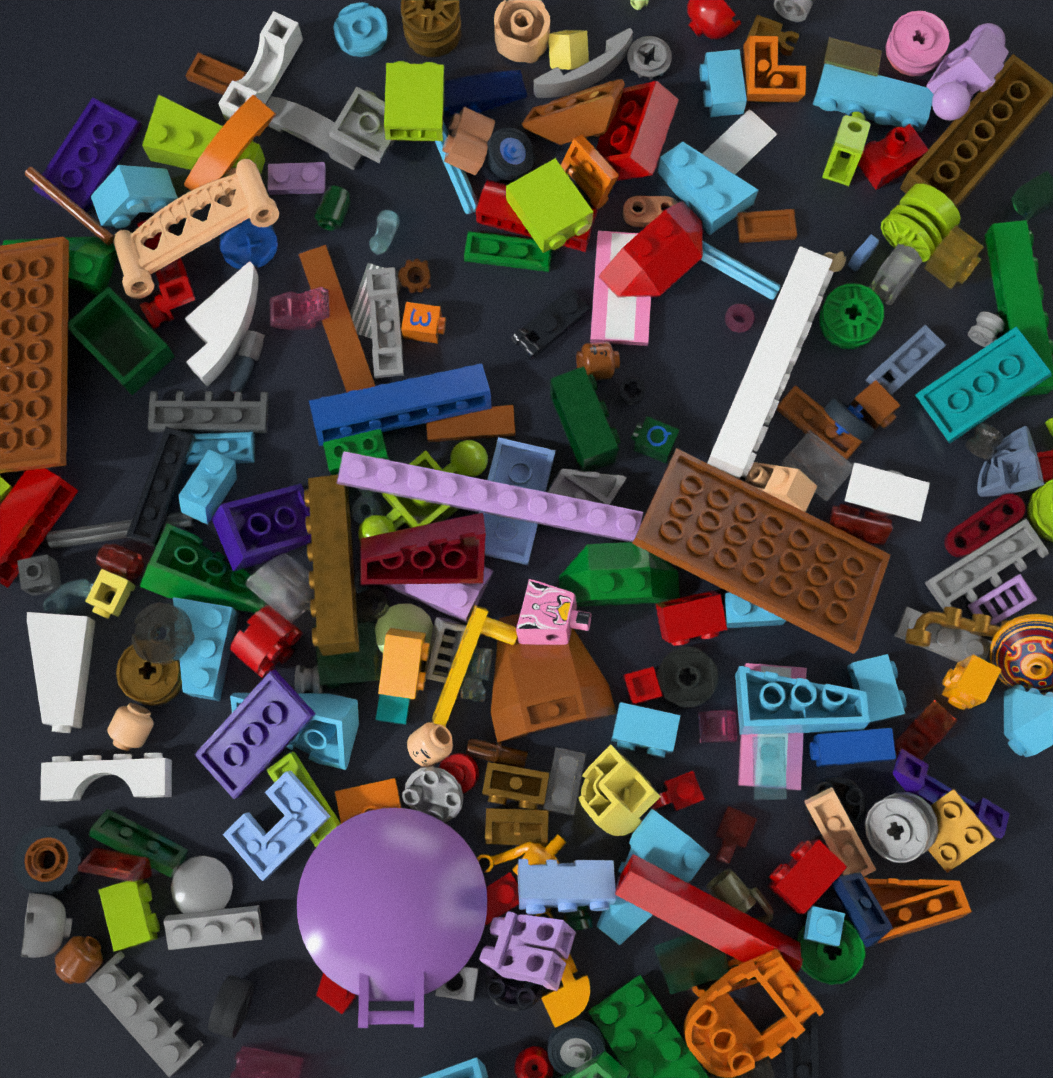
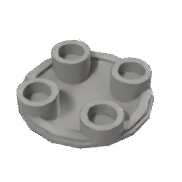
(434, 793)
(201, 885)

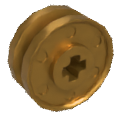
(151, 691)

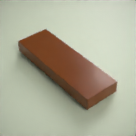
(811, 416)
(481, 424)

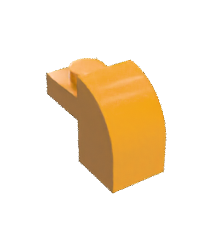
(570, 997)

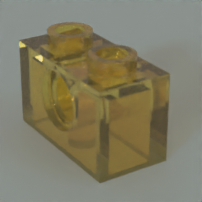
(955, 258)

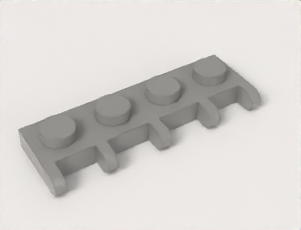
(985, 564)
(141, 1016)

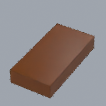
(213, 73)
(766, 226)

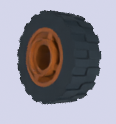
(31, 855)

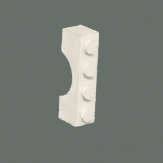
(276, 49)
(68, 780)

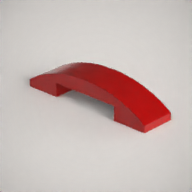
(172, 278)

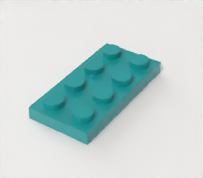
(983, 384)

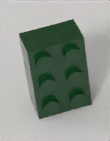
(120, 340)
(584, 419)

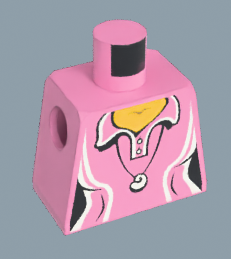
(549, 615)

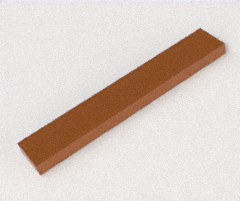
(339, 325)

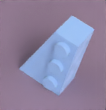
(566, 885)

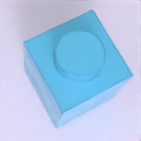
(824, 926)

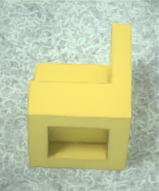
(568, 49)

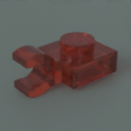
(735, 830)

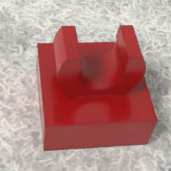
(642, 685)

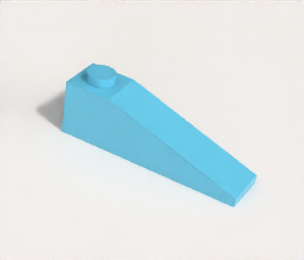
(1028, 720)

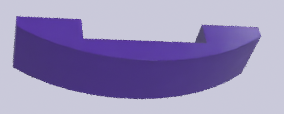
(913, 777)

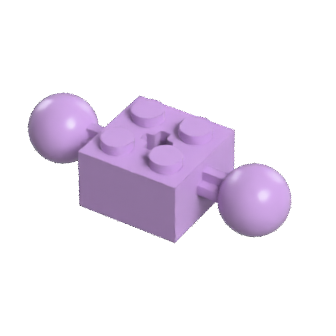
(967, 70)

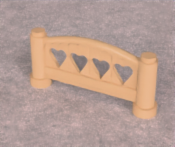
(249, 202)

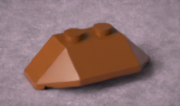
(579, 113)

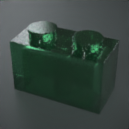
(689, 962)

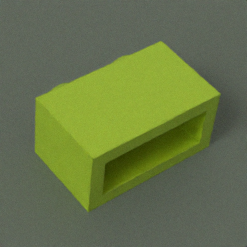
(129, 914)

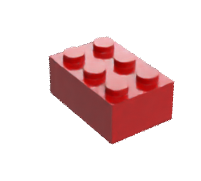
(638, 130)

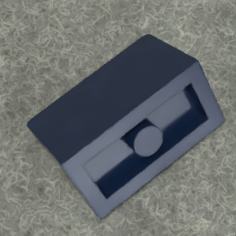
(862, 908)

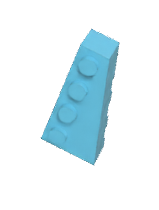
(791, 705)

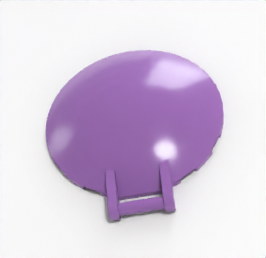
(392, 909)

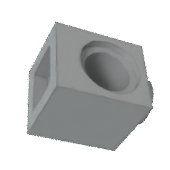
(468, 989)

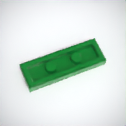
(506, 251)

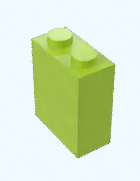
(414, 101)
(549, 206)

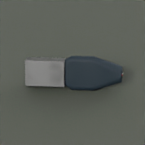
(249, 352)

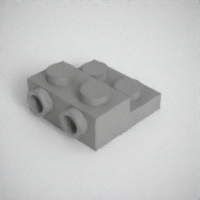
(362, 125)

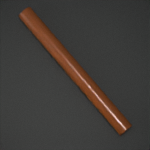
(69, 205)

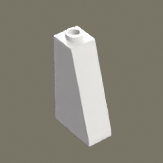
(61, 666)

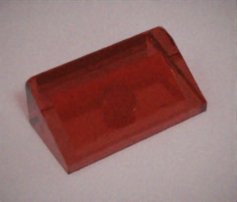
(116, 865)

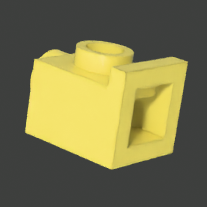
(104, 586)

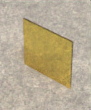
(853, 57)

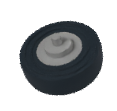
(574, 1045)

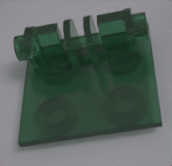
(352, 666)

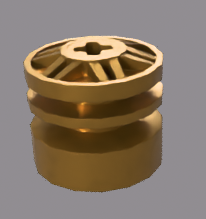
(431, 25)

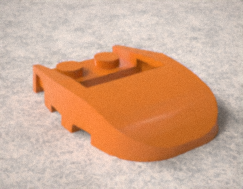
(724, 1035)

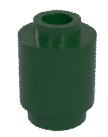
(333, 208)

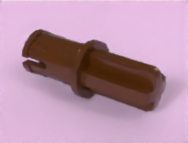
(496, 753)

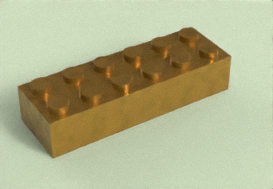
(983, 133)

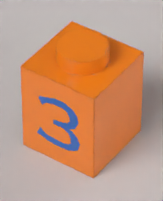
(422, 322)

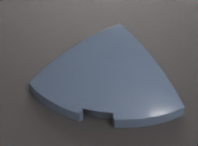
(1012, 467)

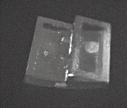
(283, 586)

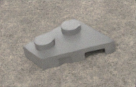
(586, 485)

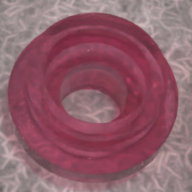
(742, 310)

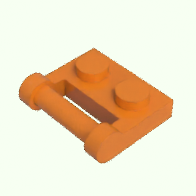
(589, 171)

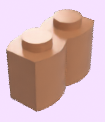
(468, 141)

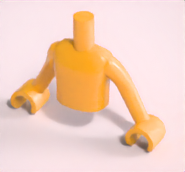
(534, 852)

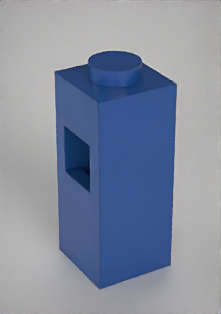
(852, 747)

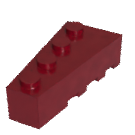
(427, 554)

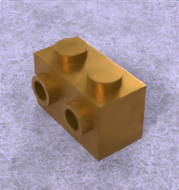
(515, 784)

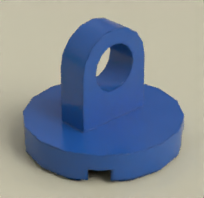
(248, 243)

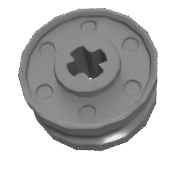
(918, 824)

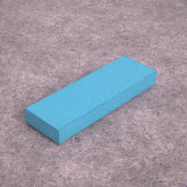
(235, 446)

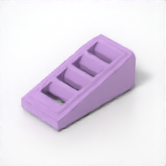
(1022, 587)

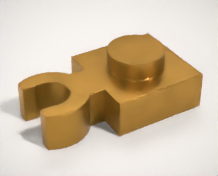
(767, 27)

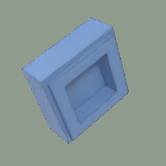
(863, 253)

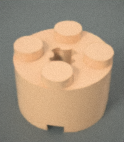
(522, 29)

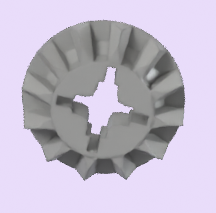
(644, 47)

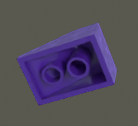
(262, 526)

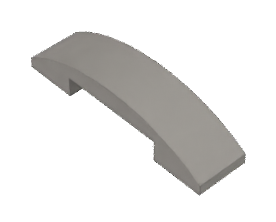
(556, 84)
(311, 128)
(385, 323)

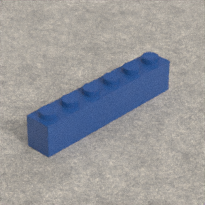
(402, 403)

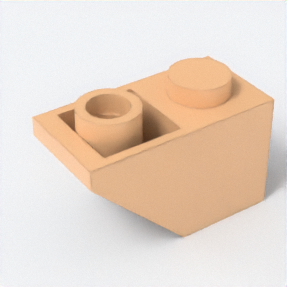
(783, 483)

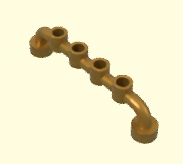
(951, 619)

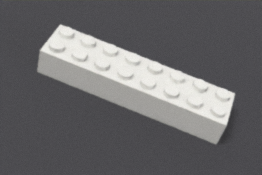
(771, 363)

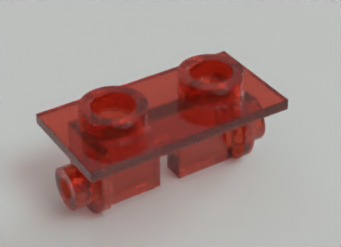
(872, 528)

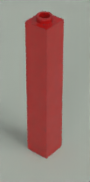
(702, 914)

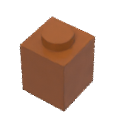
(877, 405)

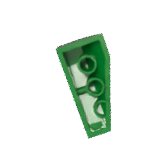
(89, 263)
(193, 572)

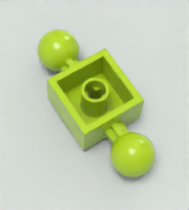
(466, 459)

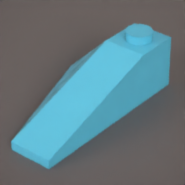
(329, 733)
(664, 847)

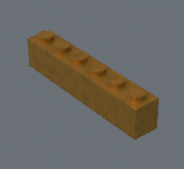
(332, 566)

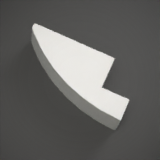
(223, 323)

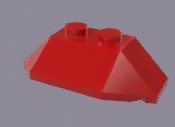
(656, 255)

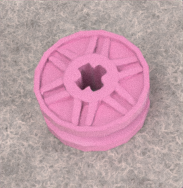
(917, 43)

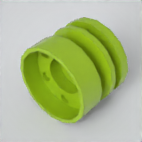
(921, 220)

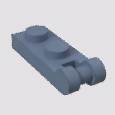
(908, 360)

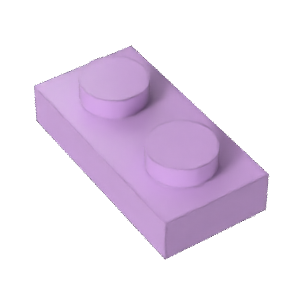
(296, 178)

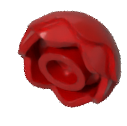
(529, 1057)

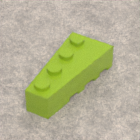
(181, 136)

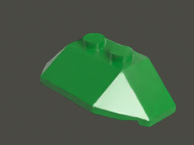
(619, 576)

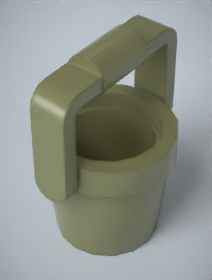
(734, 892)

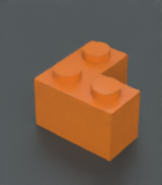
(765, 78)

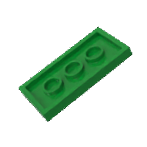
(644, 1034)

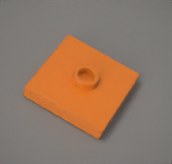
(367, 798)

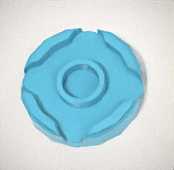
(361, 29)

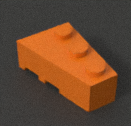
(918, 903)

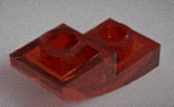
(925, 731)

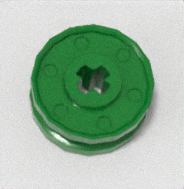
(835, 318)
(841, 965)

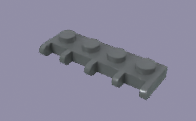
(208, 415)

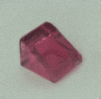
(717, 726)

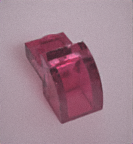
(299, 311)

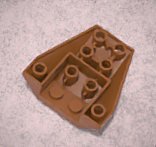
(545, 686)

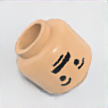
(430, 744)

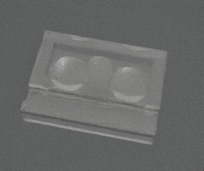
(819, 464)

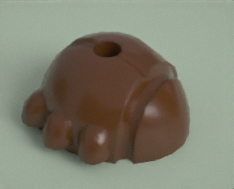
(412, 269)

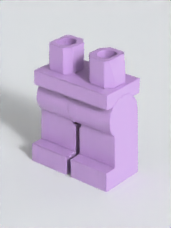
(529, 948)

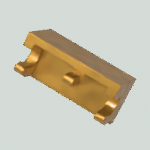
(516, 826)

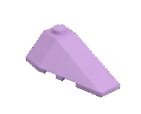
(450, 599)

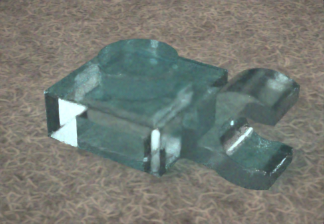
(476, 672)

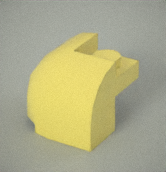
(616, 793)

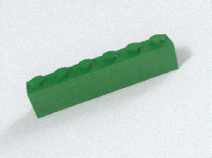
(1018, 290)

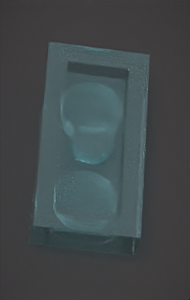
(769, 768)

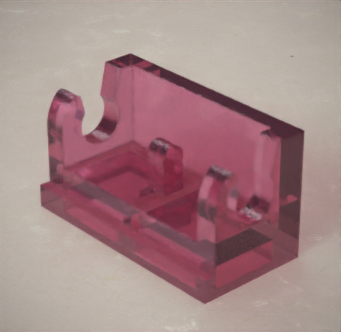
(266, 1064)

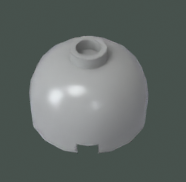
(44, 926)

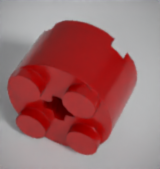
(266, 641)

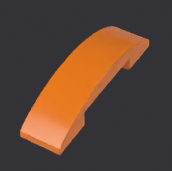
(230, 142)

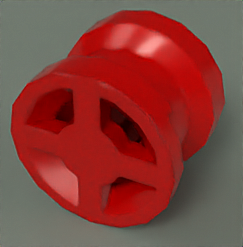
(156, 311)

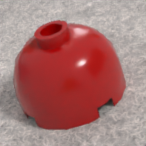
(711, 18)

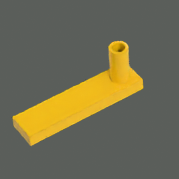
(477, 624)

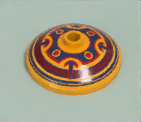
(1021, 645)

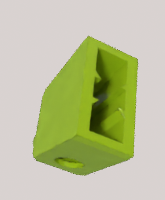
(849, 139)

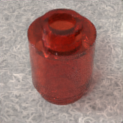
(120, 561)

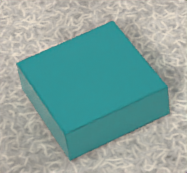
(392, 709)

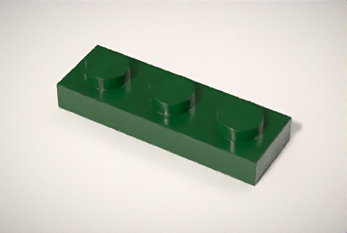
(138, 841)

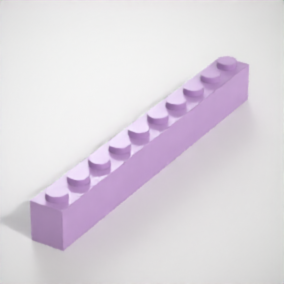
(488, 497)

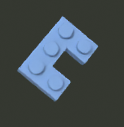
(269, 850)

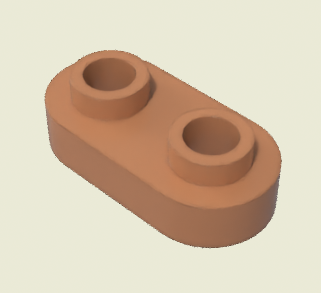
(650, 206)

